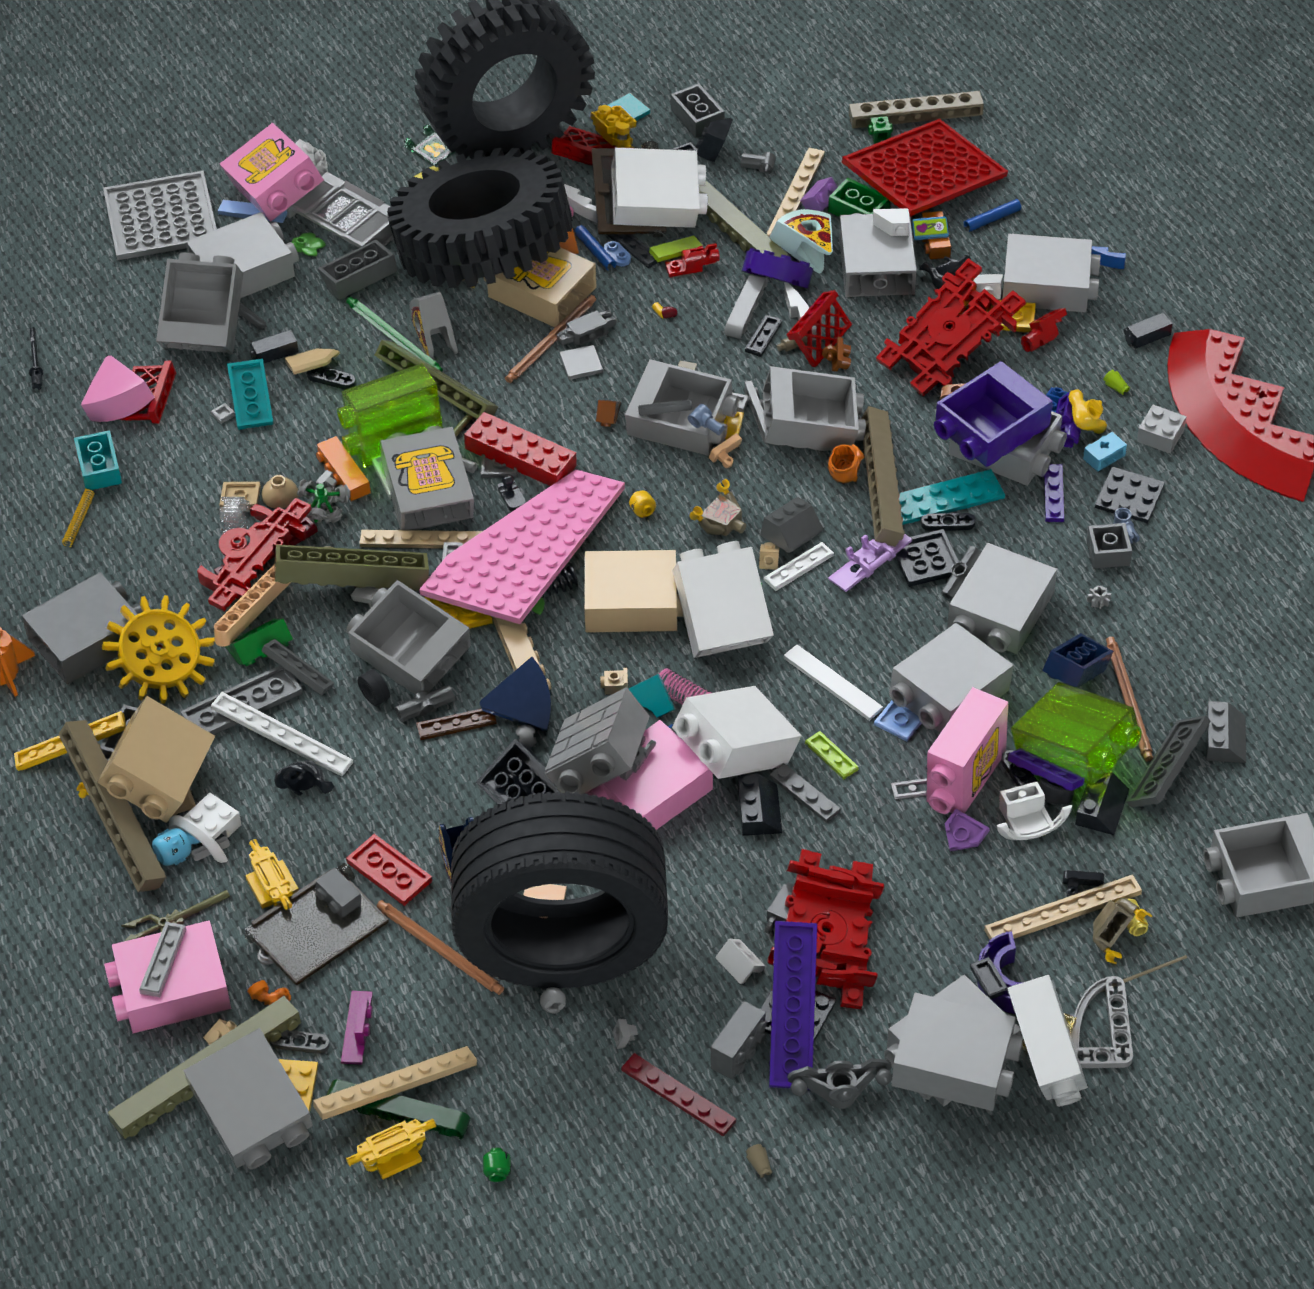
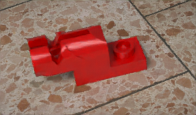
(693, 260)
(1042, 330)

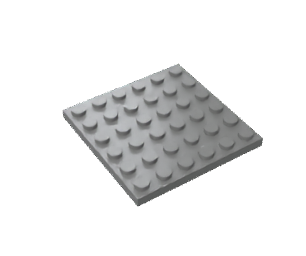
(158, 214)

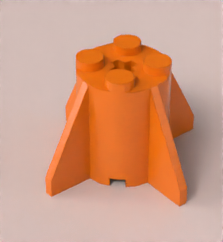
(11, 654)

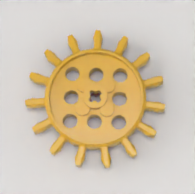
(170, 654)

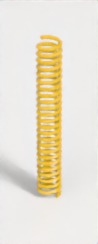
(82, 501)

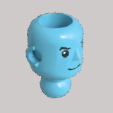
(173, 846)

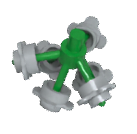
(326, 497)

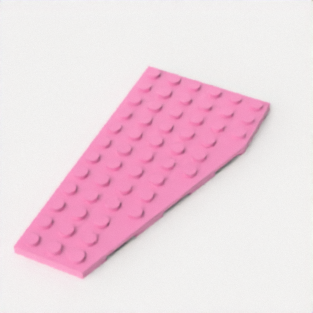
(524, 552)

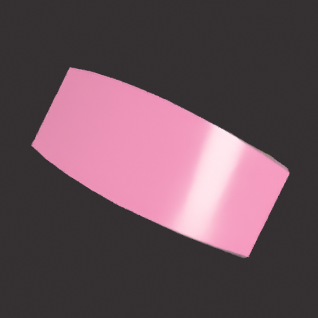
(115, 392)

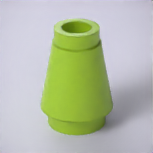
(1116, 382)

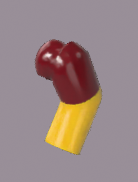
(664, 312)

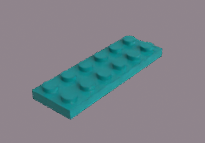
(950, 496)

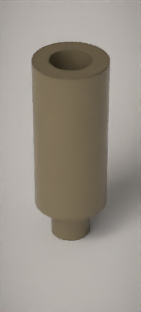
(788, 345)

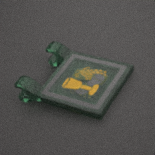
(431, 148)

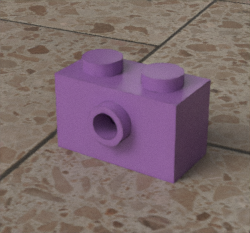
(818, 196)

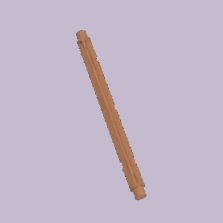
(541, 347)
(1128, 695)
(439, 946)

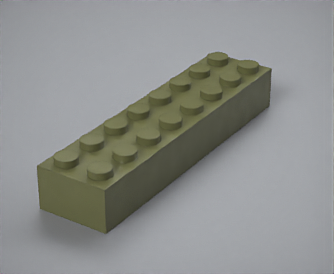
(350, 567)

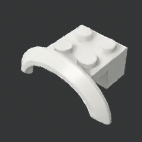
(1026, 813)
(207, 822)

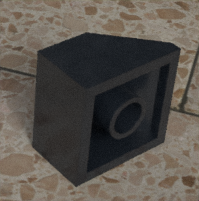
(713, 139)

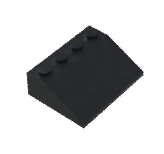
(515, 775)

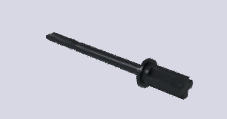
(35, 372)

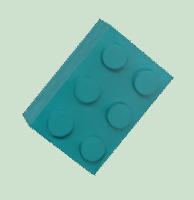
(98, 460)

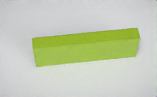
(673, 248)
(831, 755)

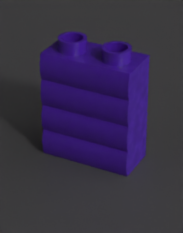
(992, 414)

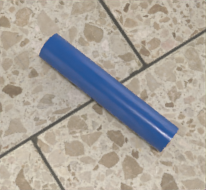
(993, 215)
(594, 246)

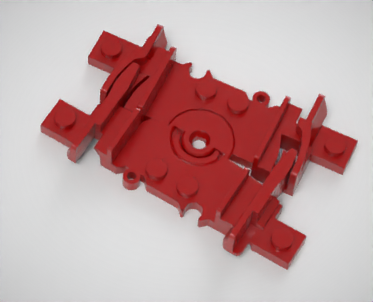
(935, 349)
(838, 902)

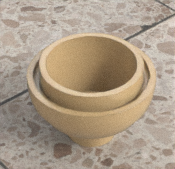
(279, 492)

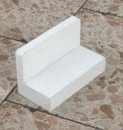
(739, 960)

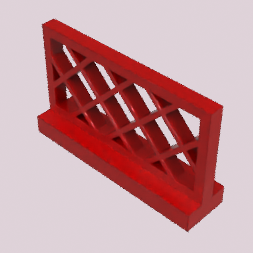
(578, 150)
(812, 318)
(160, 391)

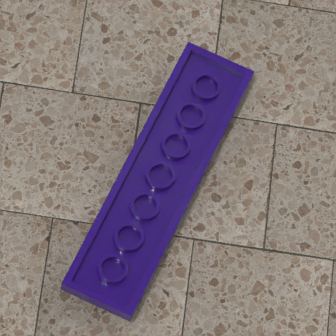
(792, 1000)

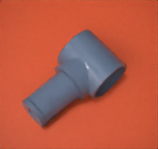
(703, 417)
(1123, 515)

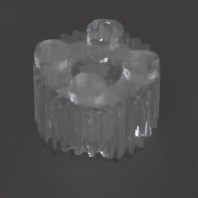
(234, 513)

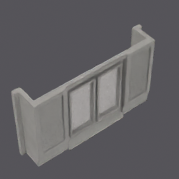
(345, 211)

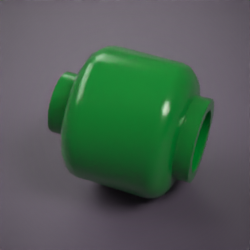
(496, 1165)

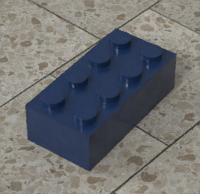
(1077, 661)

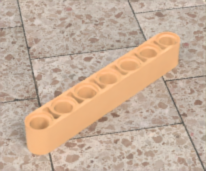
(247, 608)

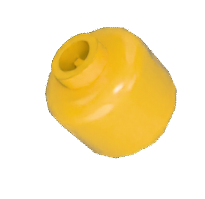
(641, 503)

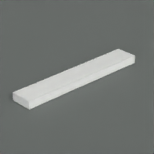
(833, 682)

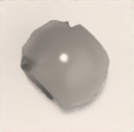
(526, 734)
(553, 1000)

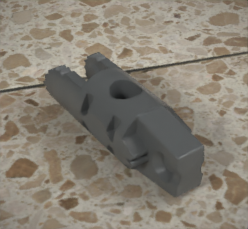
(641, 755)

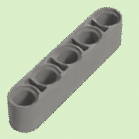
(745, 306)

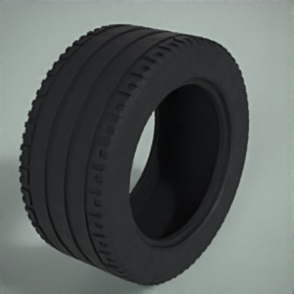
(558, 842)

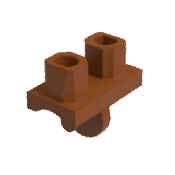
(836, 354)

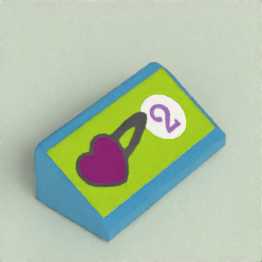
(930, 228)

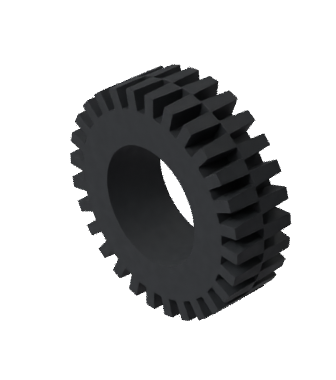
(480, 43)
(480, 217)

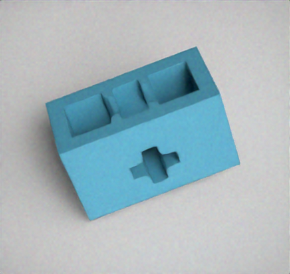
(1104, 451)

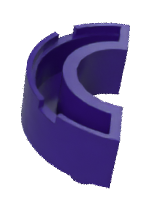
(778, 268)
(1001, 951)

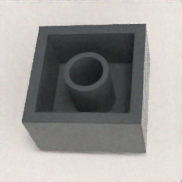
(1109, 545)

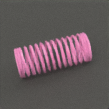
(668, 680)

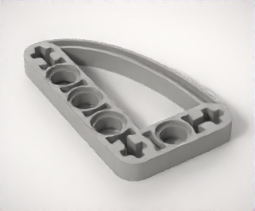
(1112, 1053)

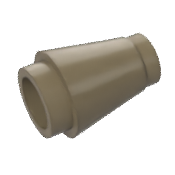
(759, 1159)

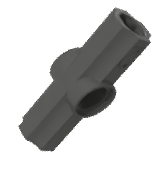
(959, 572)
(424, 703)

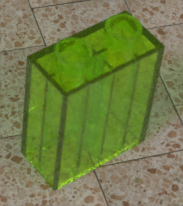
(386, 406)
(1078, 731)

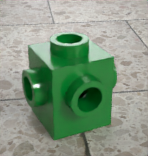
(881, 126)

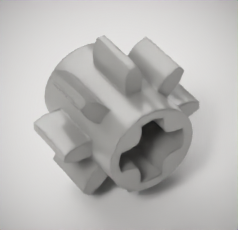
(1099, 597)

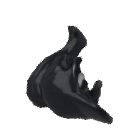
(937, 274)
(302, 776)

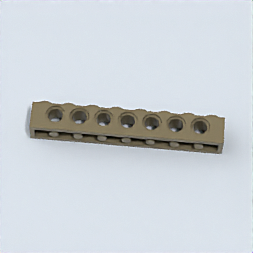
(917, 108)

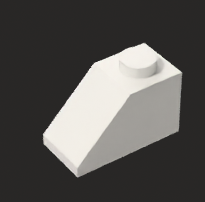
(892, 221)

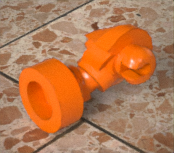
(260, 992)

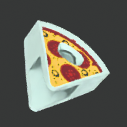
(805, 236)

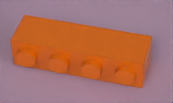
(343, 467)

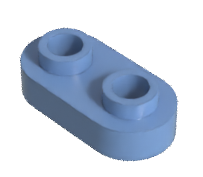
(618, 253)

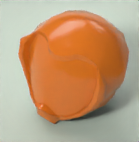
(845, 463)

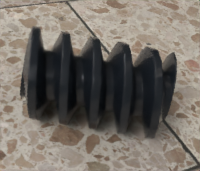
(564, 579)

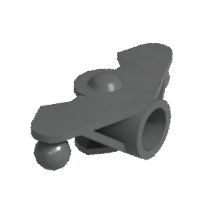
(840, 1080)

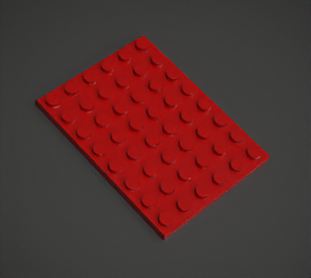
(924, 167)

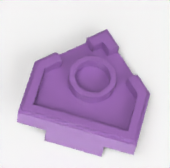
(964, 831)

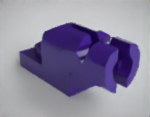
(1068, 426)

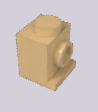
(614, 681)

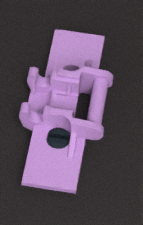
(865, 561)

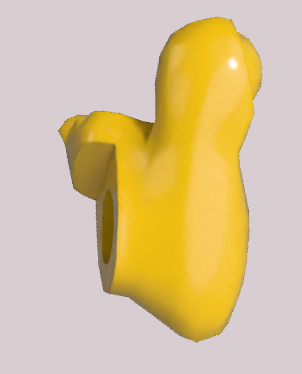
(1087, 413)

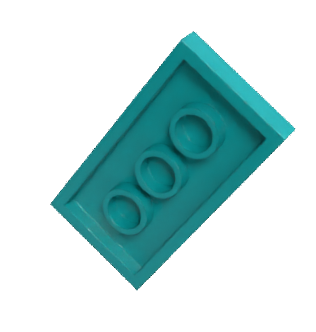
(250, 394)

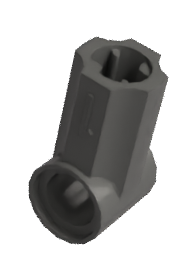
(762, 162)

